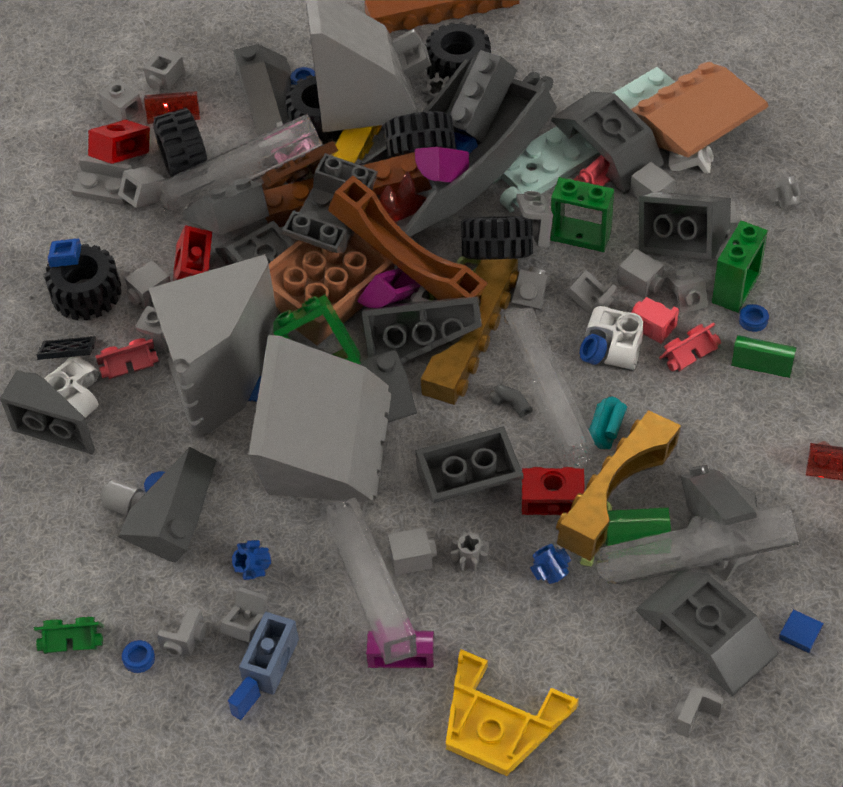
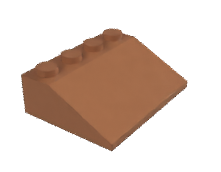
(699, 109)
(314, 271)

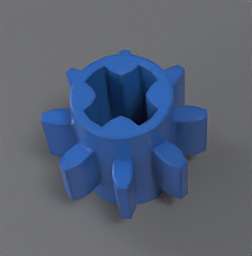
(251, 559)
(550, 563)

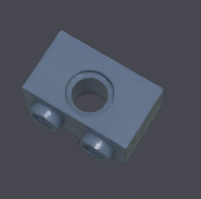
(270, 651)

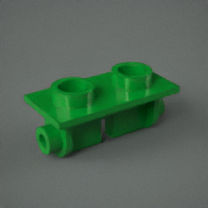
(82, 633)

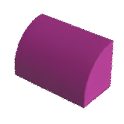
(441, 163)
(388, 289)
(423, 659)

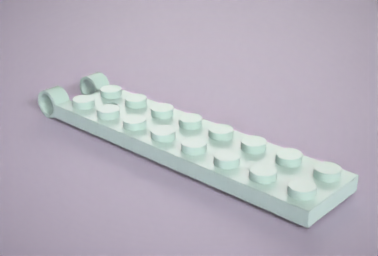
(559, 156)

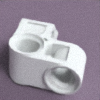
(622, 332)
(72, 383)

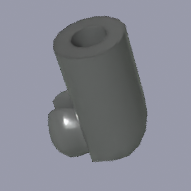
(512, 396)

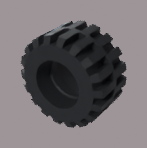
(453, 45)
(304, 100)
(418, 130)
(179, 141)
(497, 237)
(86, 297)

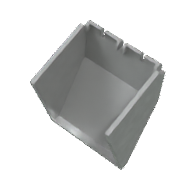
(355, 68)
(217, 337)
(318, 424)

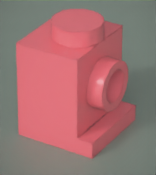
(657, 319)

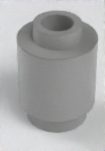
(120, 496)

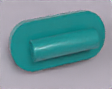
(607, 422)

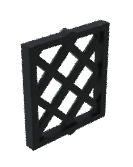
(71, 350)

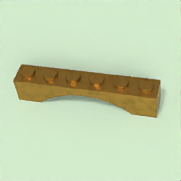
(449, 370)
(587, 522)

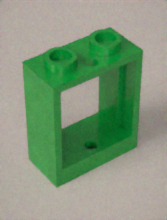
(594, 197)
(739, 266)
(309, 311)

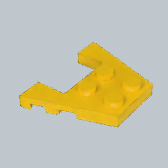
(493, 730)

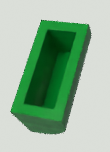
(763, 356)
(636, 524)

